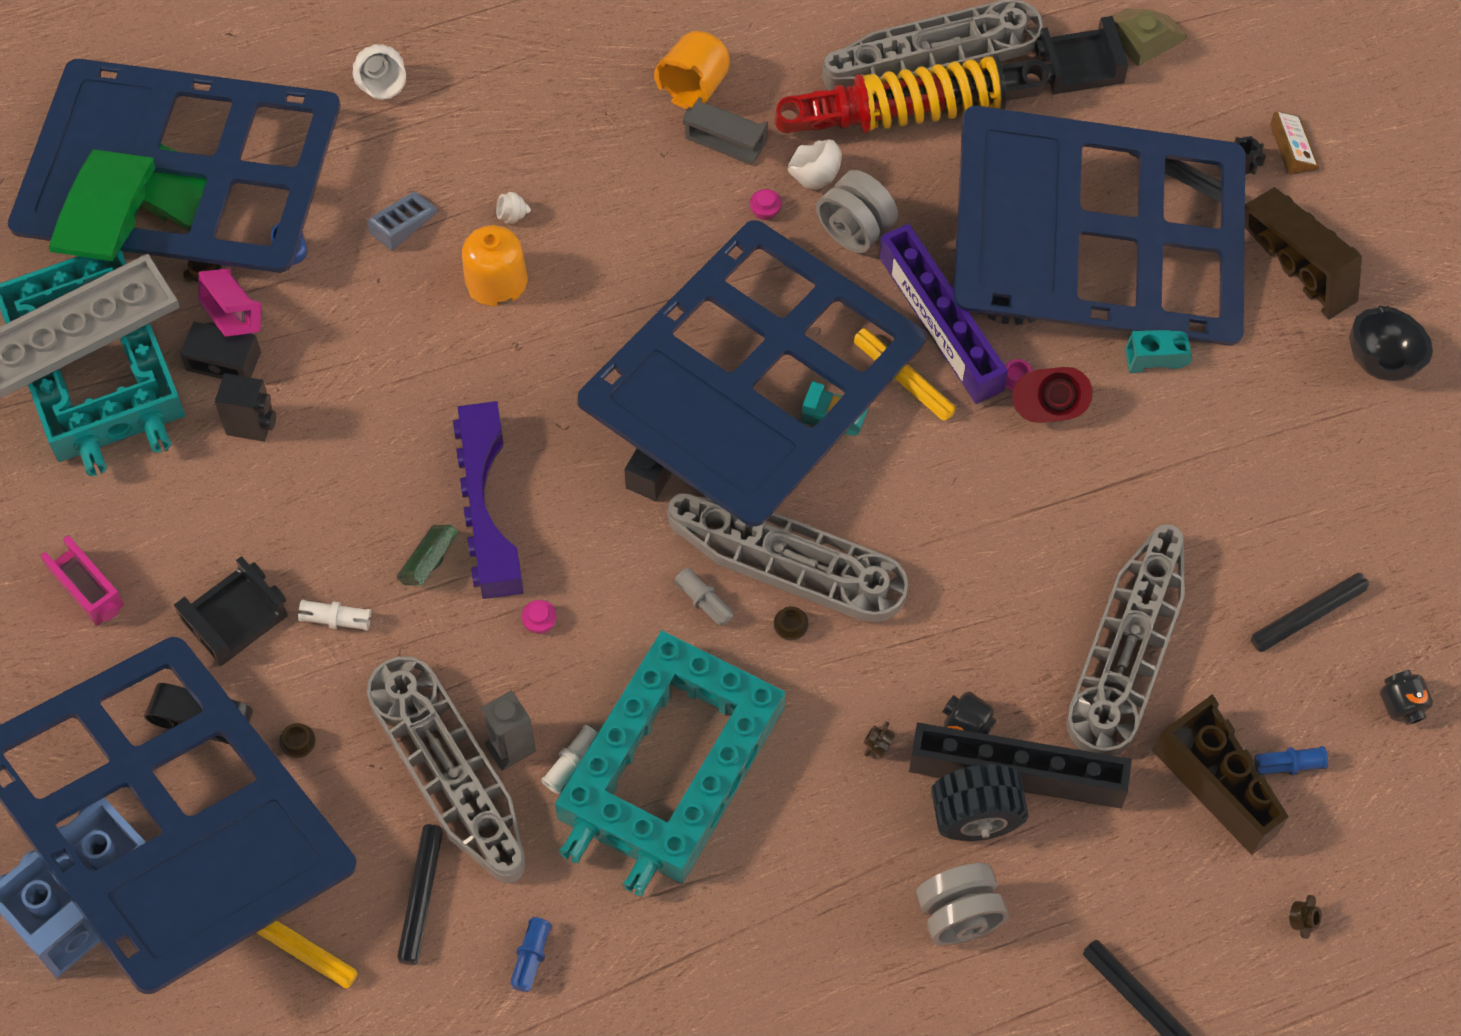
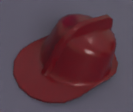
(1052, 394)

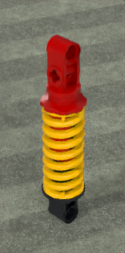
(913, 95)

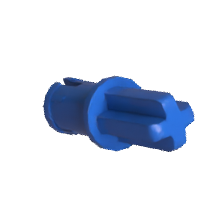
(1291, 761)
(530, 954)

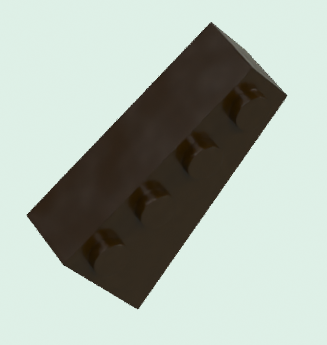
(1306, 249)
(1221, 774)

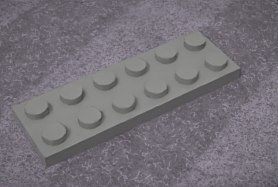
(82, 322)

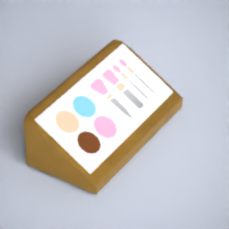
(1293, 143)

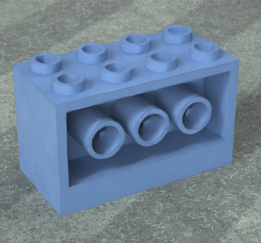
(38, 905)

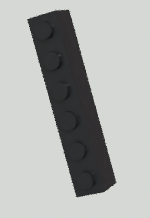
(1042, 767)

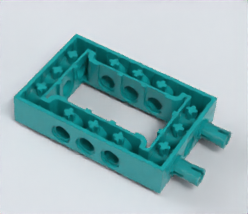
(108, 418)
(656, 845)

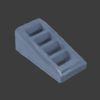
(394, 237)

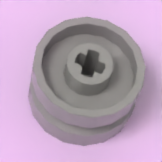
(857, 211)
(962, 904)

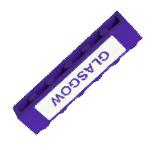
(948, 325)

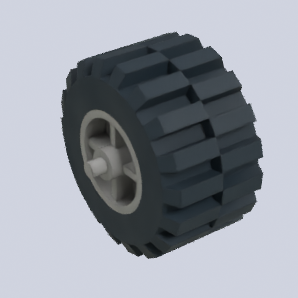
(979, 802)

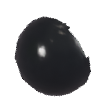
(1389, 344)

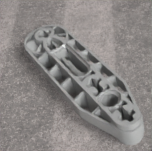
(937, 40)
(793, 557)
(1136, 624)
(458, 782)

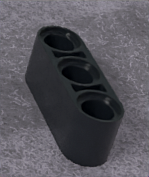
(174, 705)

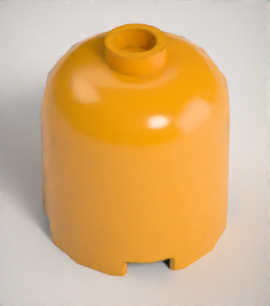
(693, 68)
(494, 265)

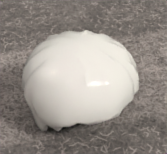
(379, 71)
(816, 164)

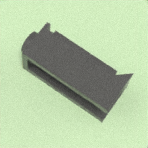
(725, 132)
(508, 730)

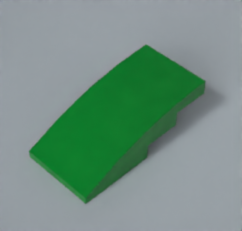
(173, 196)
(102, 205)

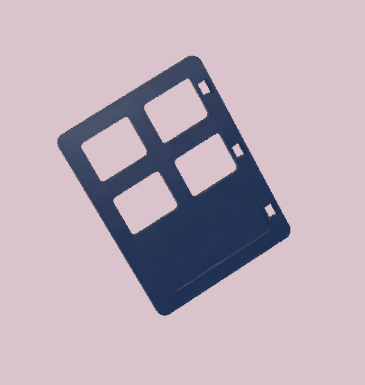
(131, 119)
(1025, 221)
(711, 421)
(206, 874)

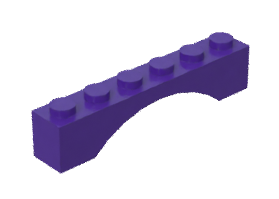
(497, 558)

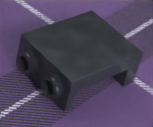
(1083, 58)
(233, 612)

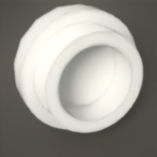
(511, 208)

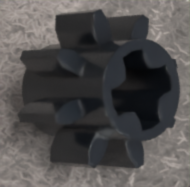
(1253, 153)

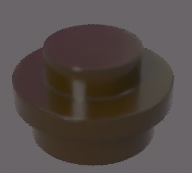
(791, 623)
(297, 740)

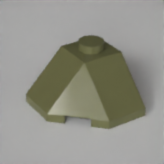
(1146, 33)

